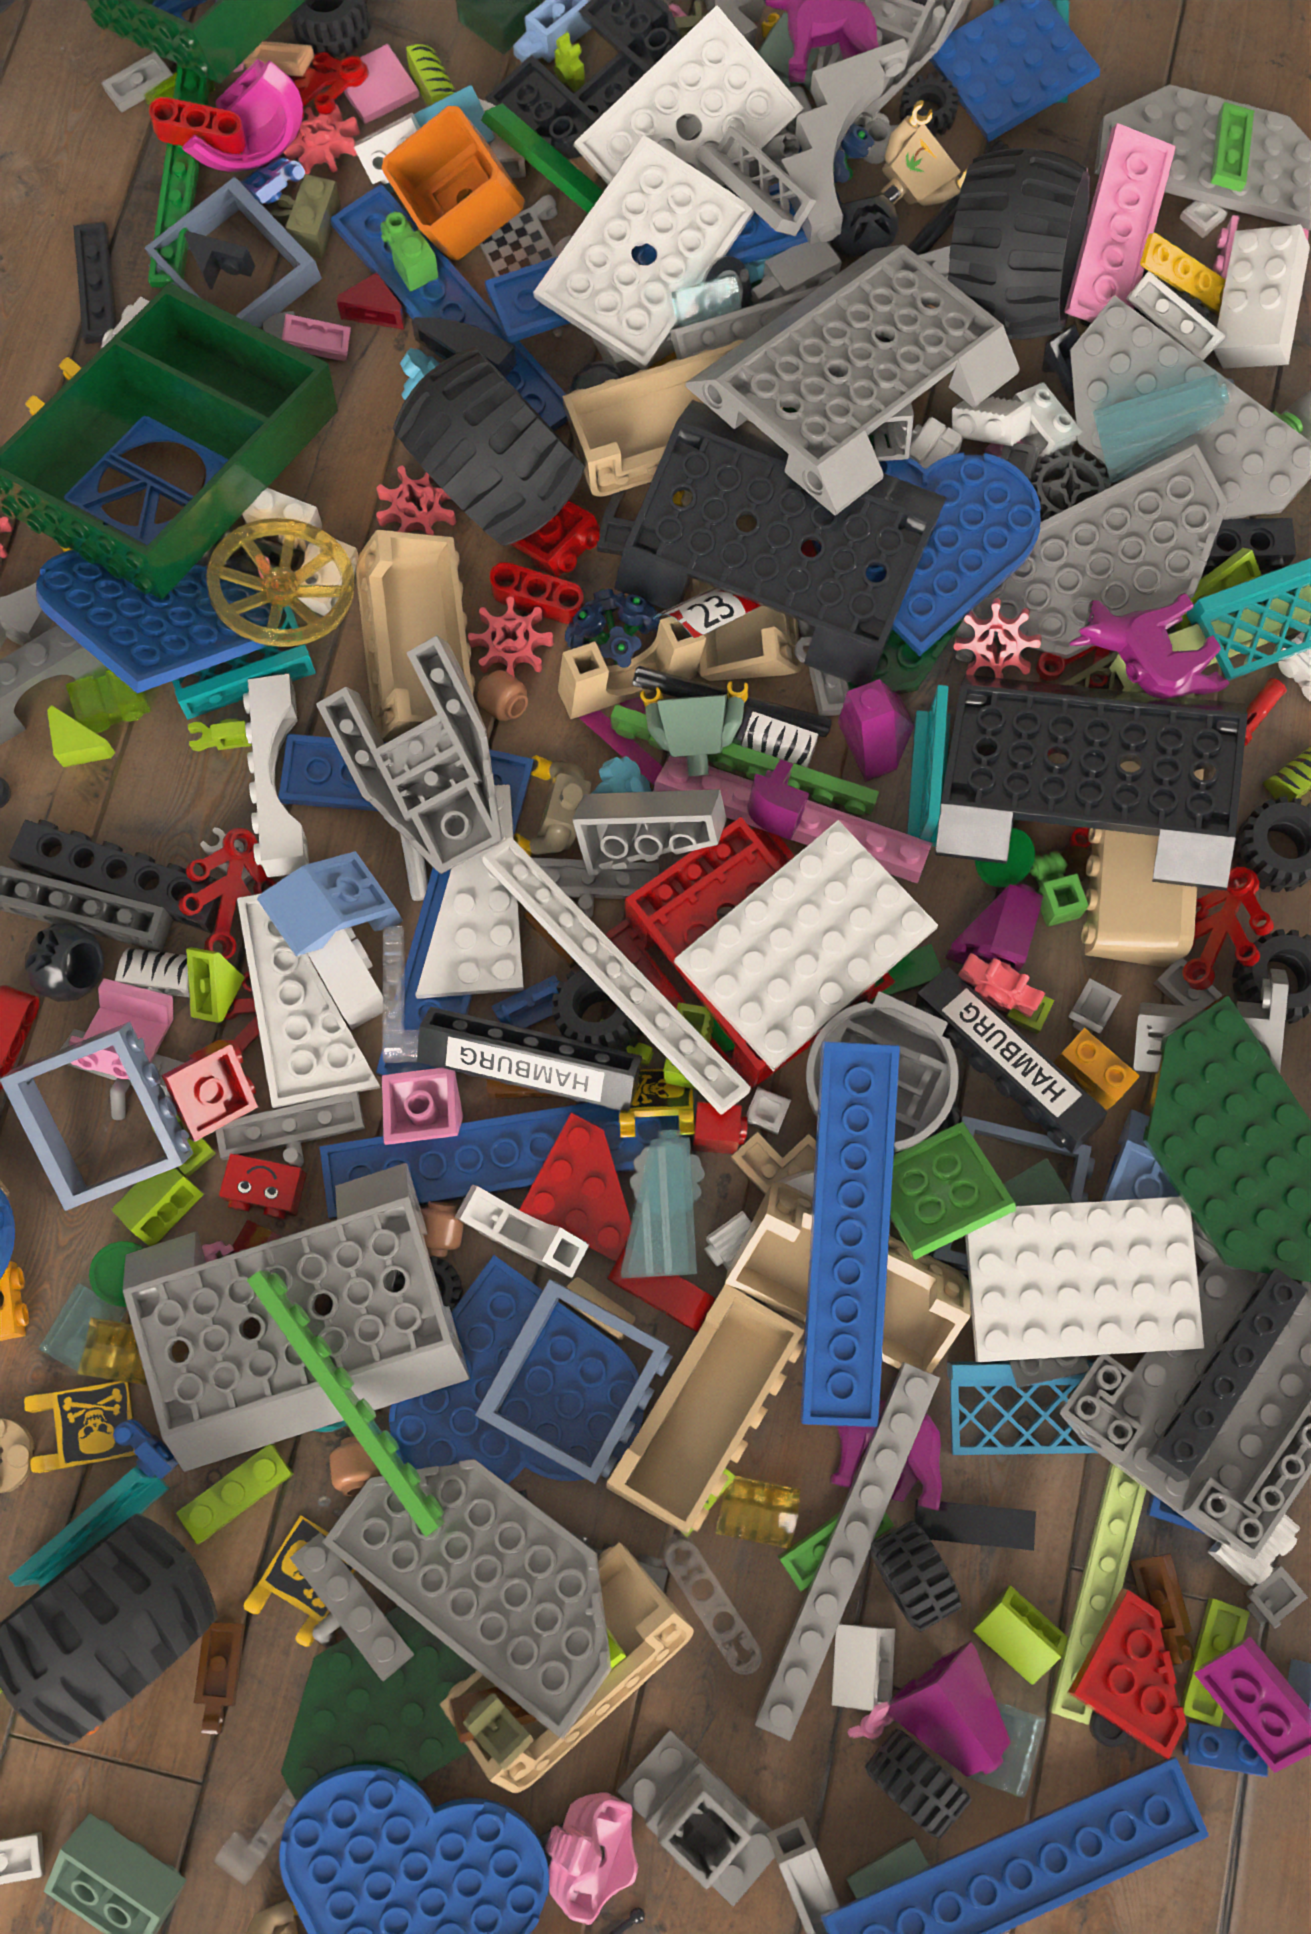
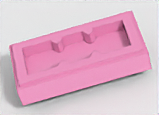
(317, 337)

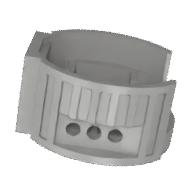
(925, 1062)

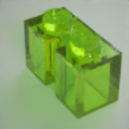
(105, 701)

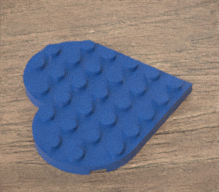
(975, 546)
(138, 633)
(563, 1392)
(380, 1859)

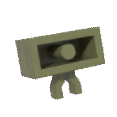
(310, 213)

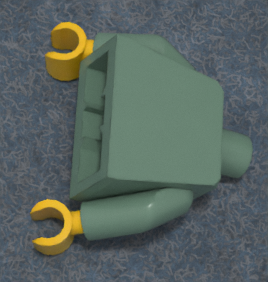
(778, 49)
(695, 724)

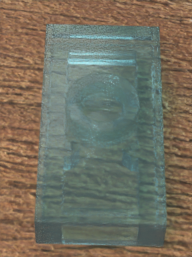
(706, 300)

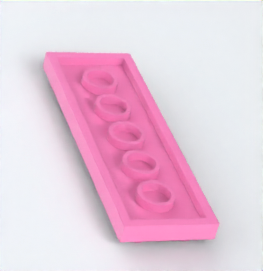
(1119, 221)

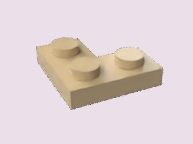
(766, 1166)

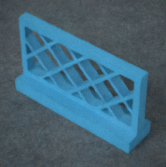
(998, 1375)

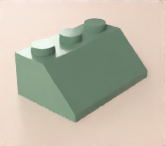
(113, 1881)

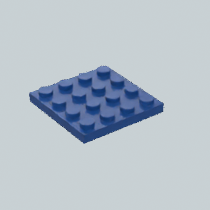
(1013, 64)

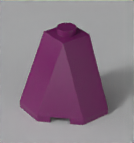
(875, 728)
(1001, 929)
(954, 1712)

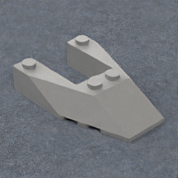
(921, 27)
(433, 778)

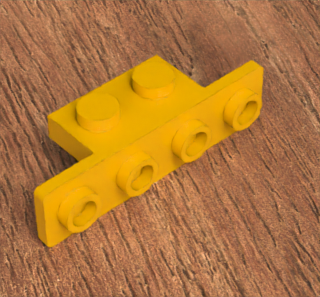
(1183, 272)

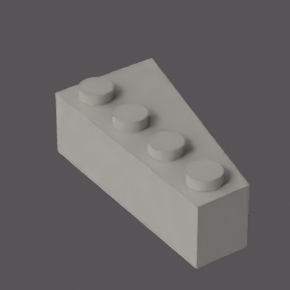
(646, 825)

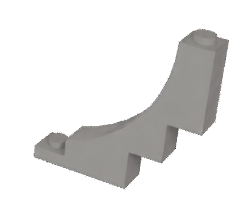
(841, 96)

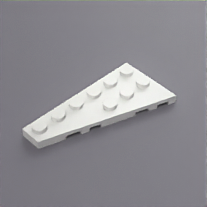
(476, 928)
(300, 1028)

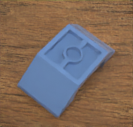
(326, 899)
(1136, 1170)

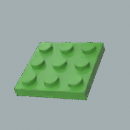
(944, 1191)

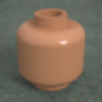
(502, 695)
(442, 1228)
(351, 1467)

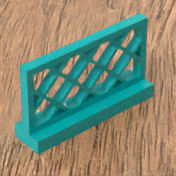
(1250, 596)
(228, 688)
(928, 768)
(125, 1498)

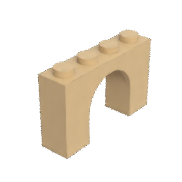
(592, 686)

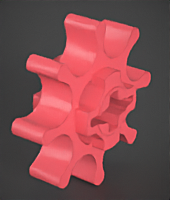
(323, 139)
(406, 512)
(511, 627)
(1010, 637)
(1001, 985)

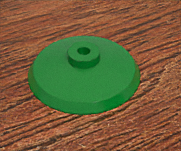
(1019, 862)
(107, 1272)

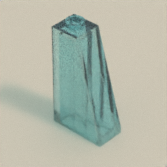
(1154, 423)
(663, 1218)

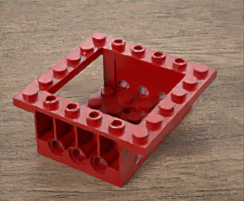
(684, 905)

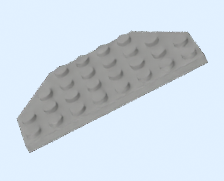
(1278, 158)
(1248, 449)
(1121, 547)
(490, 1584)

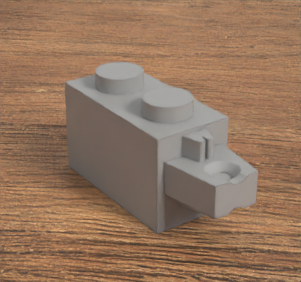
(796, 270)

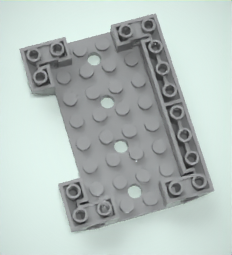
(837, 332)
(258, 1390)
(1262, 1447)

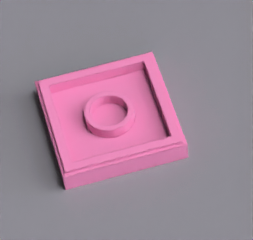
(385, 87)

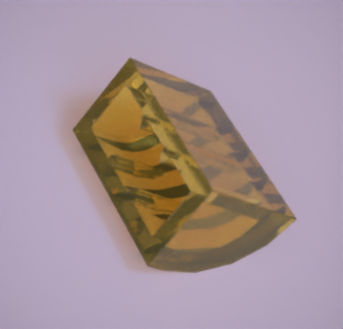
(111, 1352)
(759, 1512)

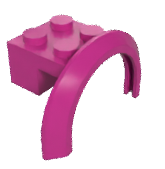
(269, 116)

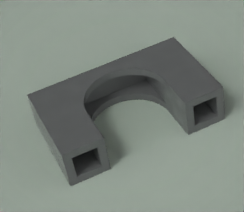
(39, 659)

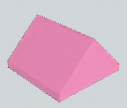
(420, 1105)

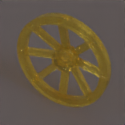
(282, 579)

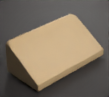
(592, 1294)

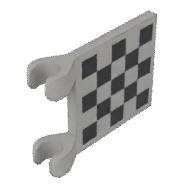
(523, 239)

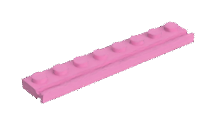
(894, 850)

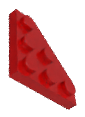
(581, 1189)
(1132, 1676)

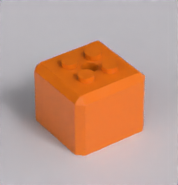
(439, 169)

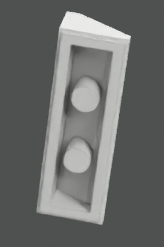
(1175, 316)

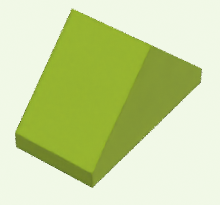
(74, 742)
(211, 984)

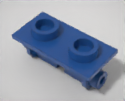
(528, 1005)
(1222, 1750)

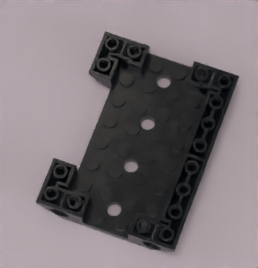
(743, 475)
(1090, 789)

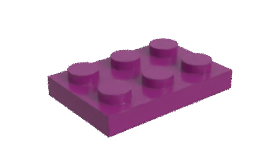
(1259, 1703)

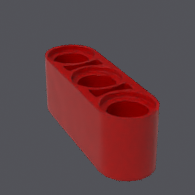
(180, 120)
(527, 581)
(17, 1015)
(668, 1295)

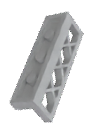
(749, 191)

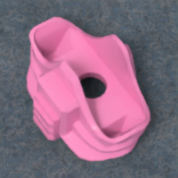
(575, 1872)

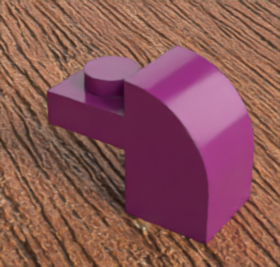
(774, 803)

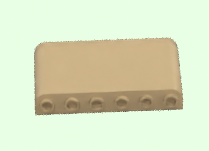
(629, 420)
(406, 598)
(750, 645)
(1126, 910)
(923, 1296)
(707, 1410)
(648, 1633)

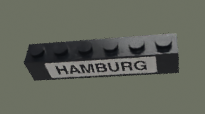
(529, 1059)
(1011, 1061)

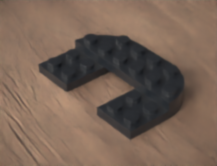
(635, 28)

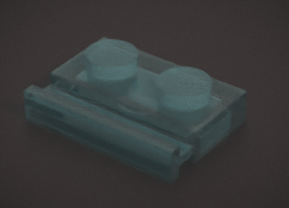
(69, 1330)
(1019, 1757)

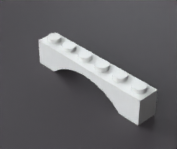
(272, 714)

